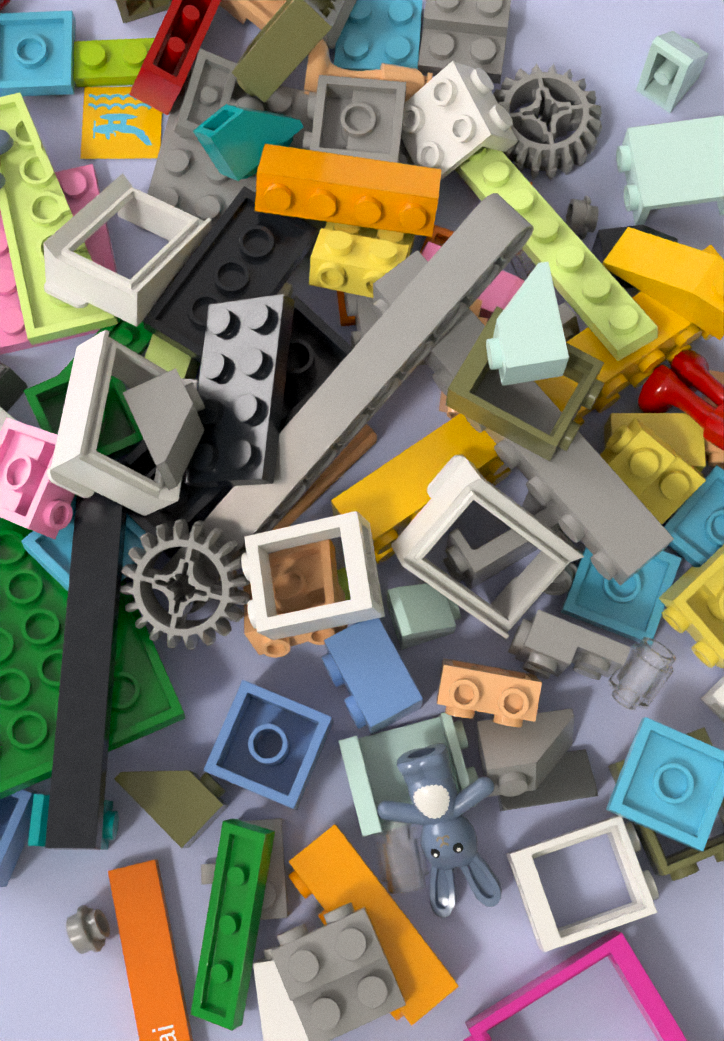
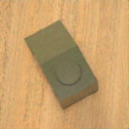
(176, 800)

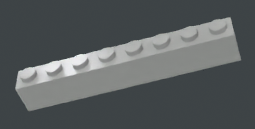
(575, 483)

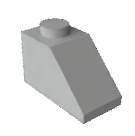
(168, 422)
(523, 755)

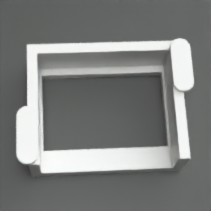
(85, 282)
(75, 459)
(450, 495)

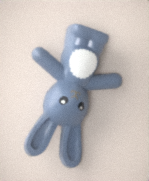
(446, 835)

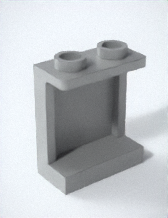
(498, 554)

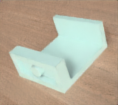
(672, 165)
(374, 769)

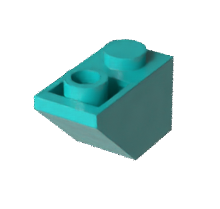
(237, 137)

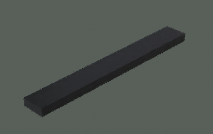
(87, 675)

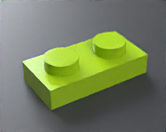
(109, 61)

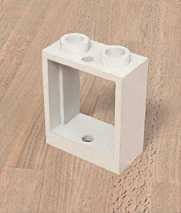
(360, 566)
(638, 882)

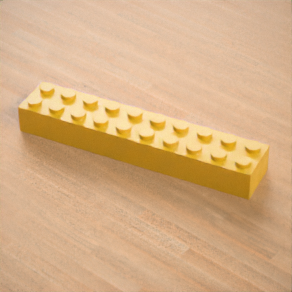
(398, 488)

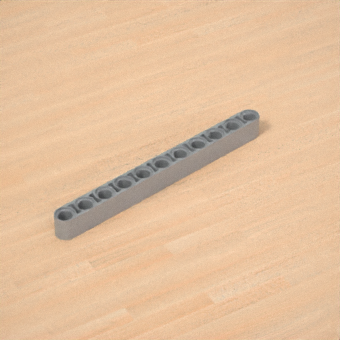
(371, 373)

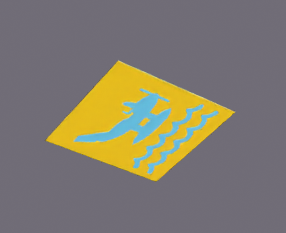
(118, 125)

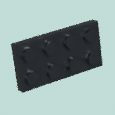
(239, 259)
(242, 391)

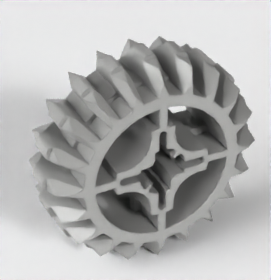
(563, 107)
(174, 621)

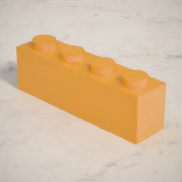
(347, 190)
(339, 875)

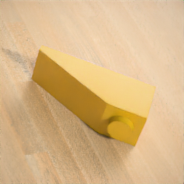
(674, 276)

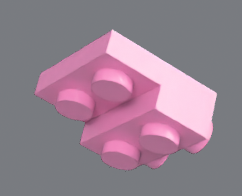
(25, 489)

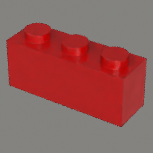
(173, 52)

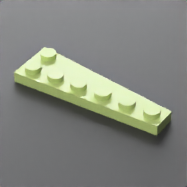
(31, 213)

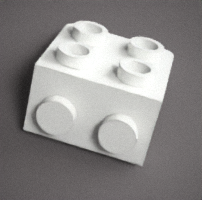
(455, 119)

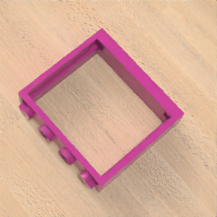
(626, 965)

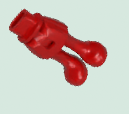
(678, 387)

